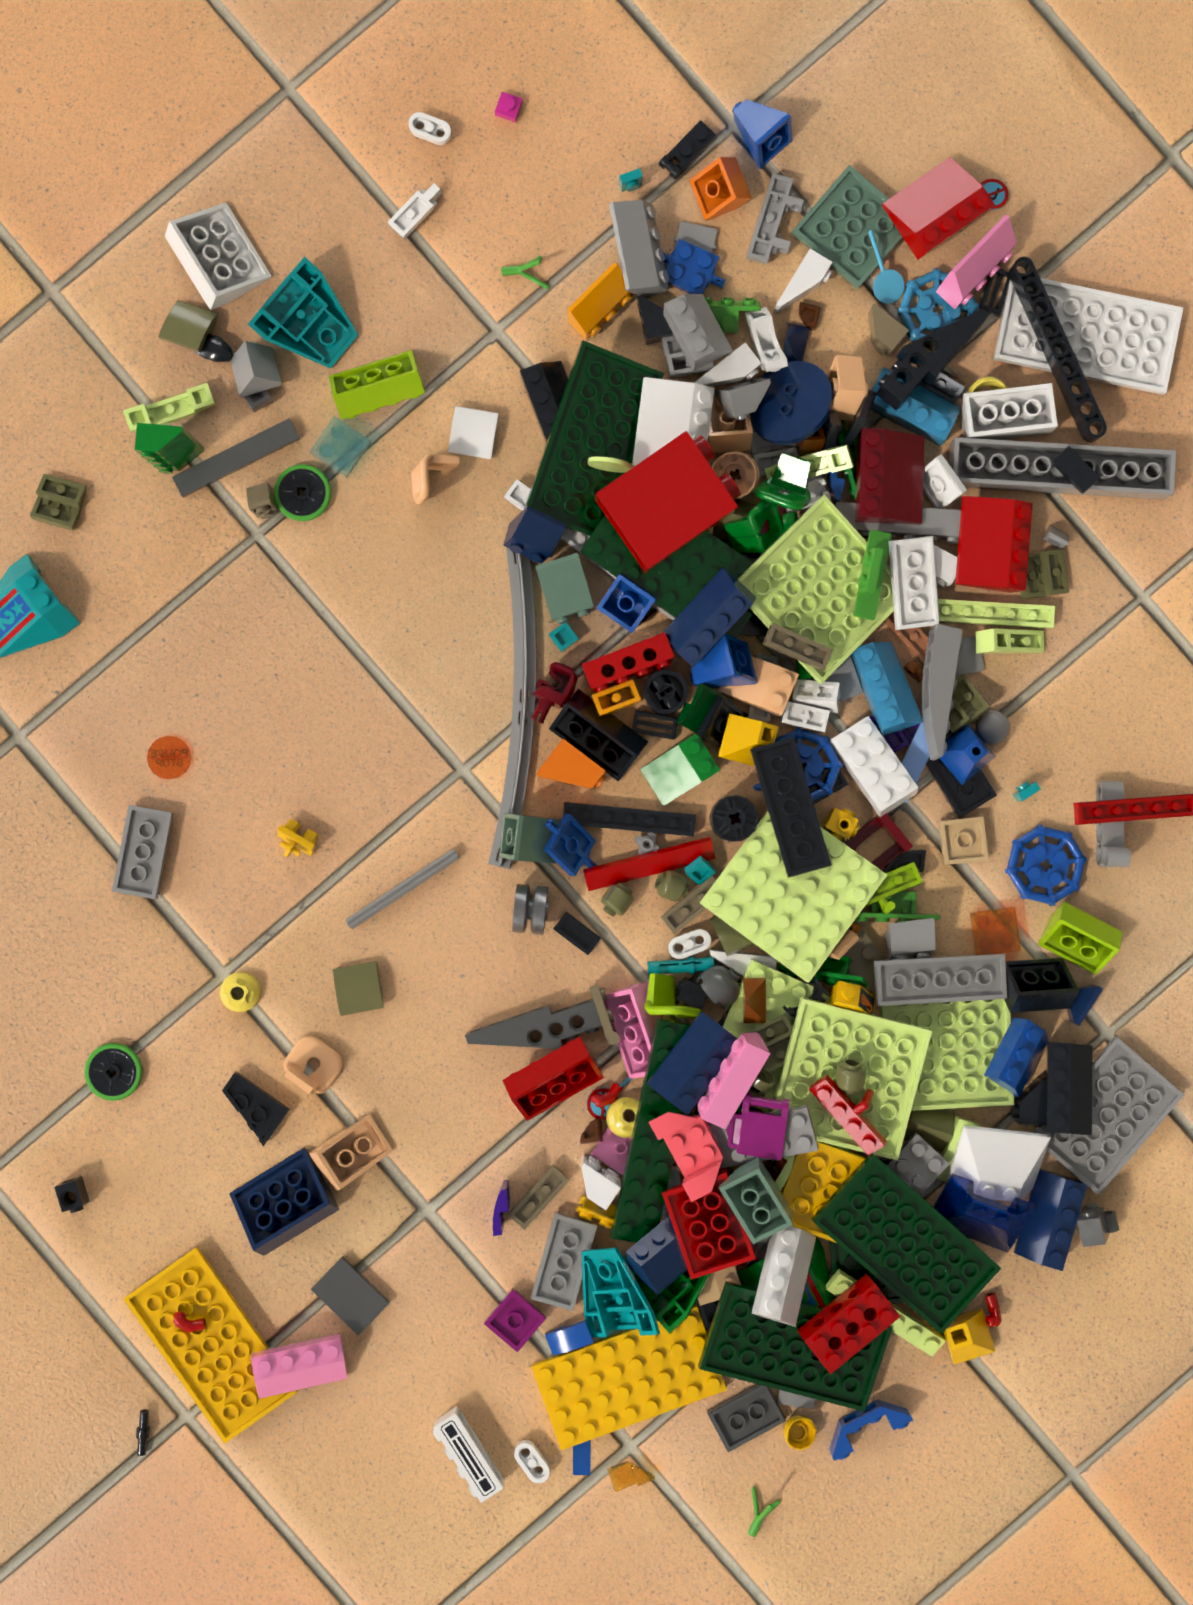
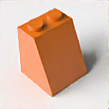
(571, 767)

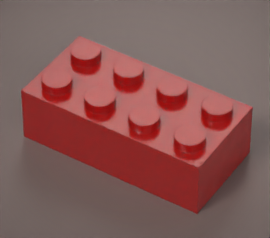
(553, 1078)

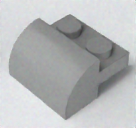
(676, 362)

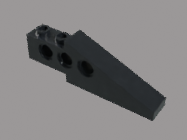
(943, 346)

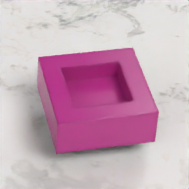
(508, 107)

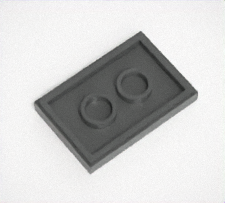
(350, 1295)
(746, 1416)

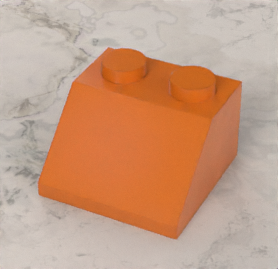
(720, 188)

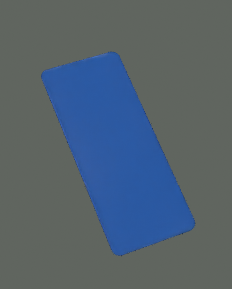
(581, 1458)

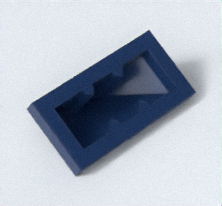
(795, 342)
(1083, 1003)

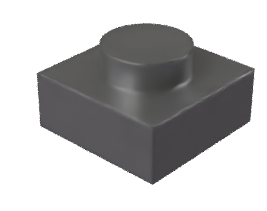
(258, 400)

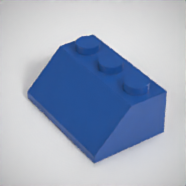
(1017, 1055)

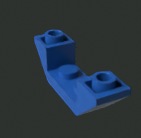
(853, 1422)

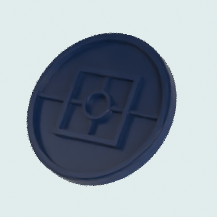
(793, 404)

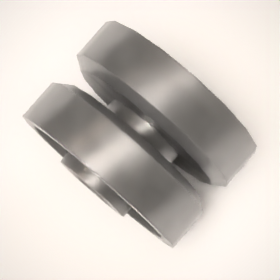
(530, 909)

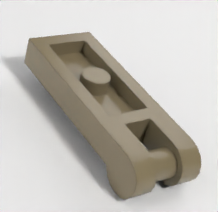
(605, 1015)

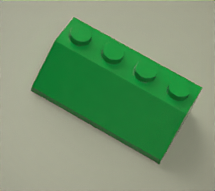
(166, 446)

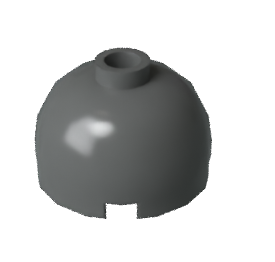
(721, 985)

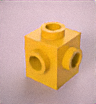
(835, 818)

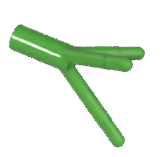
(519, 270)
(758, 1519)

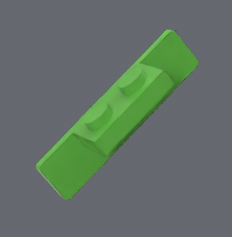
(728, 310)
(872, 575)
(904, 909)

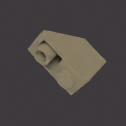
(261, 500)

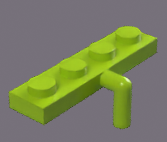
(894, 883)

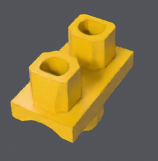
(304, 843)

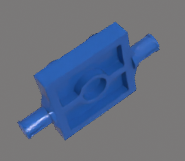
(692, 268)
(570, 844)

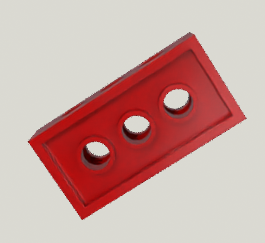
(657, 645)
(848, 1323)

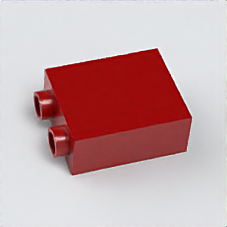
(668, 500)

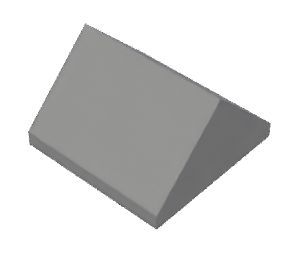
(255, 368)

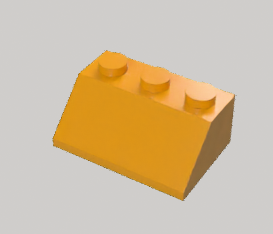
(599, 302)

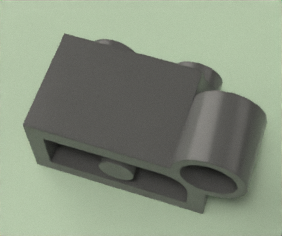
(1096, 1224)

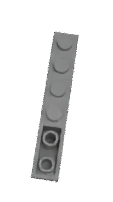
(939, 684)

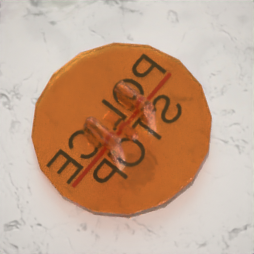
(169, 757)

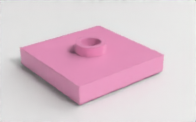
(612, 1151)

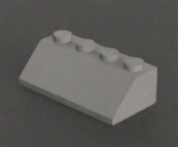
(639, 247)

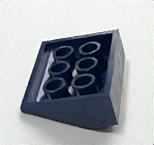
(283, 1202)

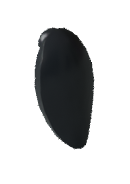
(216, 349)

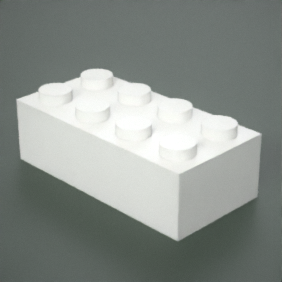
(874, 766)

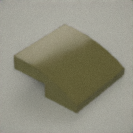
(188, 326)
(58, 502)
(1046, 575)
(967, 704)
(730, 939)
(358, 988)
(776, 1037)

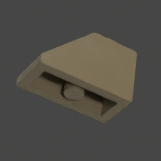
(885, 331)

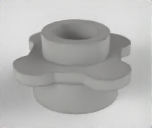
(650, 838)

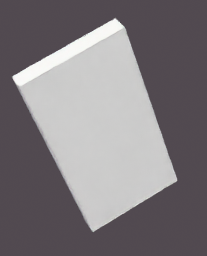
(914, 582)

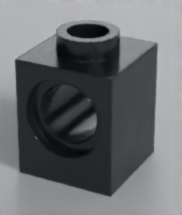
(690, 993)
(74, 1185)

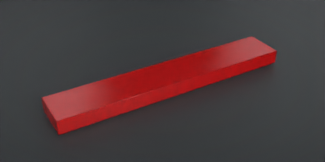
(1133, 809)
(648, 863)

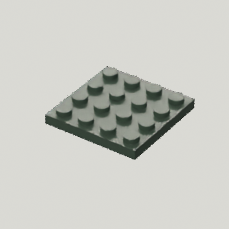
(841, 223)

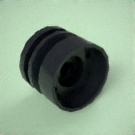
(720, 819)

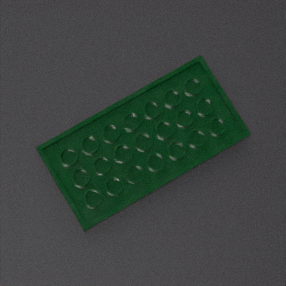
(593, 420)
(675, 579)
(906, 1243)
(778, 1357)

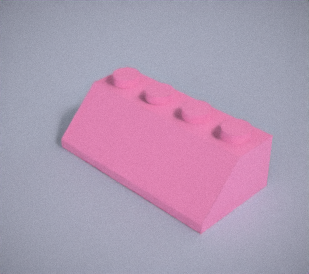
(978, 264)
(633, 1026)
(733, 1079)
(298, 1365)

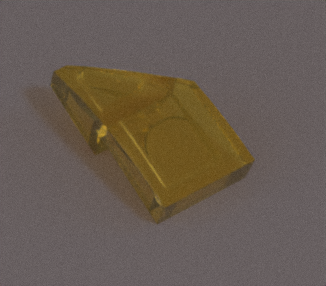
(628, 1474)

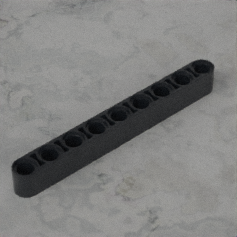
(1059, 339)

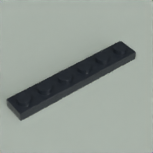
(632, 819)

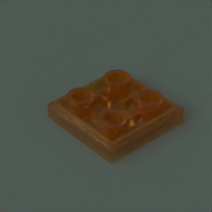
(995, 931)

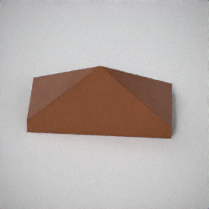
(754, 1000)

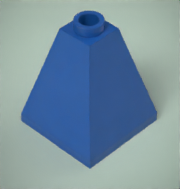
(763, 130)
(725, 665)
(966, 754)

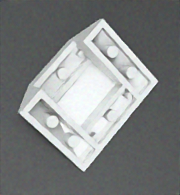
(999, 1161)

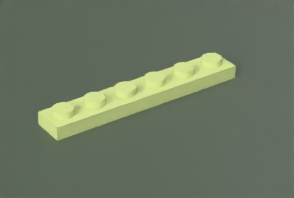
(996, 613)
(906, 1326)

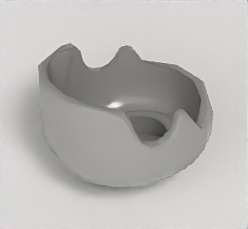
(993, 727)

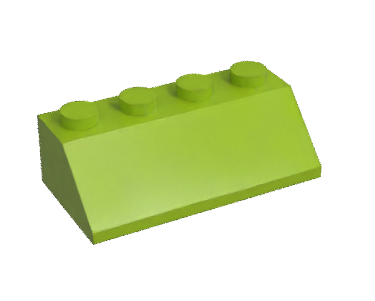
(376, 385)

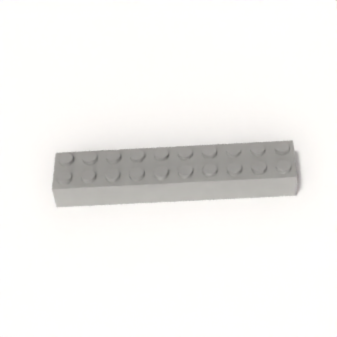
(1029, 468)

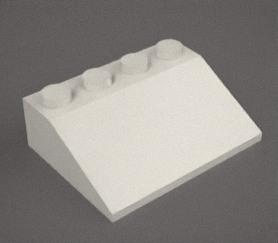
(216, 255)
(668, 411)

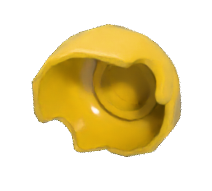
(799, 1432)

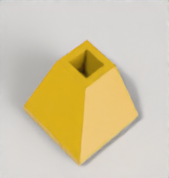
(745, 734)
(968, 1337)

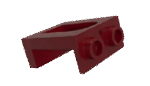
(901, 842)

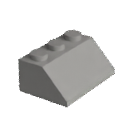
(696, 330)

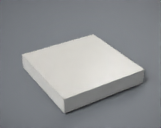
(941, 483)

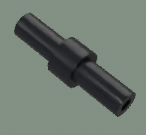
(142, 1432)

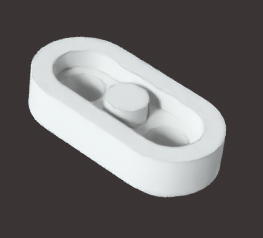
(431, 128)
(689, 944)
(531, 1460)

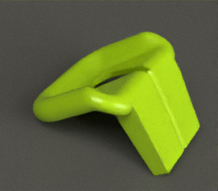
(661, 998)

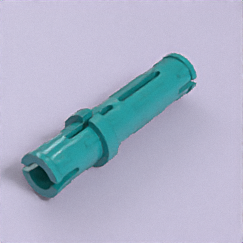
(679, 966)

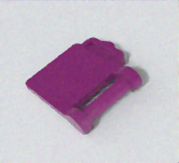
(759, 1132)

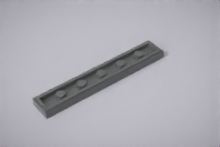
(236, 457)

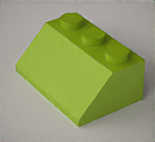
(1080, 938)

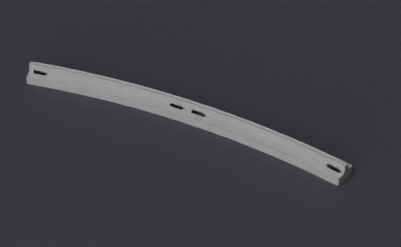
(524, 679)

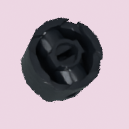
(665, 692)

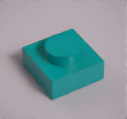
(631, 180)
(563, 637)
(1026, 790)
(700, 870)

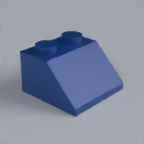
(626, 602)

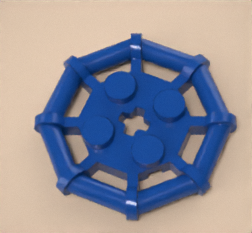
(814, 762)
(1054, 874)

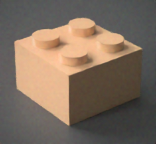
(848, 385)

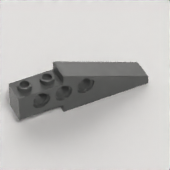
(517, 1029)

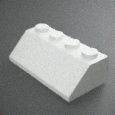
(1009, 412)
(784, 1275)

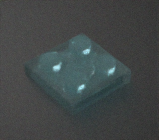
(340, 447)

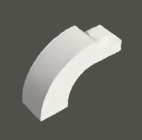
(765, 341)

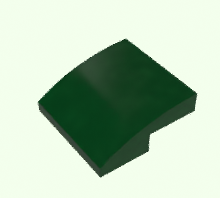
(694, 713)

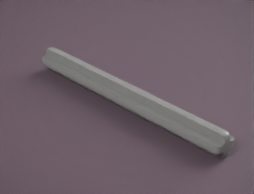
(402, 889)

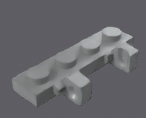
(776, 202)

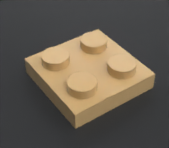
(963, 840)

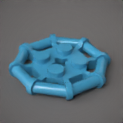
(926, 303)

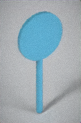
(888, 283)

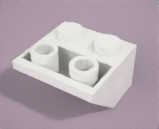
(599, 1182)

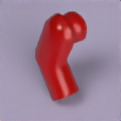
(607, 1098)
(994, 1318)
(187, 1325)

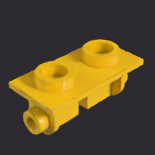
(590, 1210)

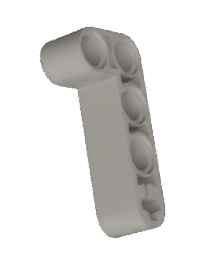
(1110, 836)

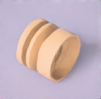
(748, 470)

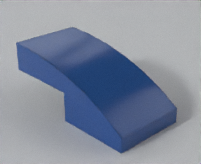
(835, 487)
(569, 1338)

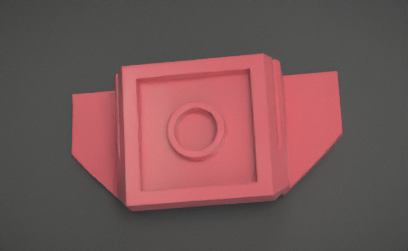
(693, 1150)

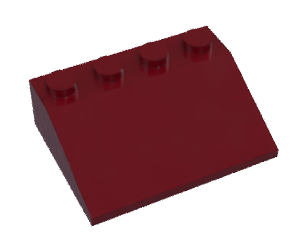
(889, 477)

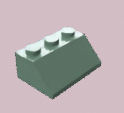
(756, 1201)

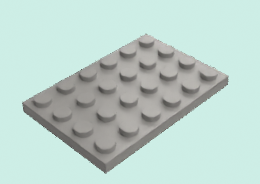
(1126, 1109)

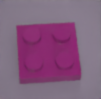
(515, 1320)

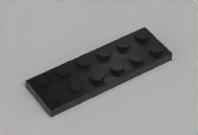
(790, 807)

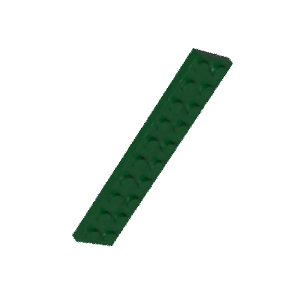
(648, 1158)

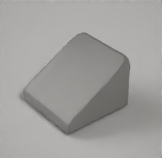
(1056, 537)

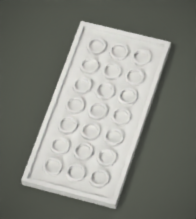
(1111, 334)

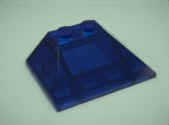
(981, 1217)

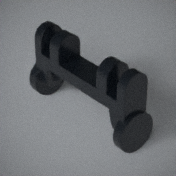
(818, 990)

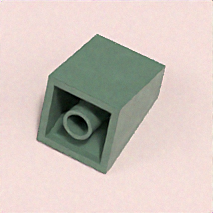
(565, 588)
(525, 838)

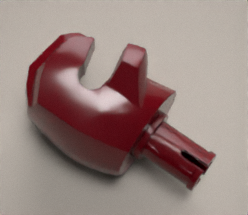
(554, 696)

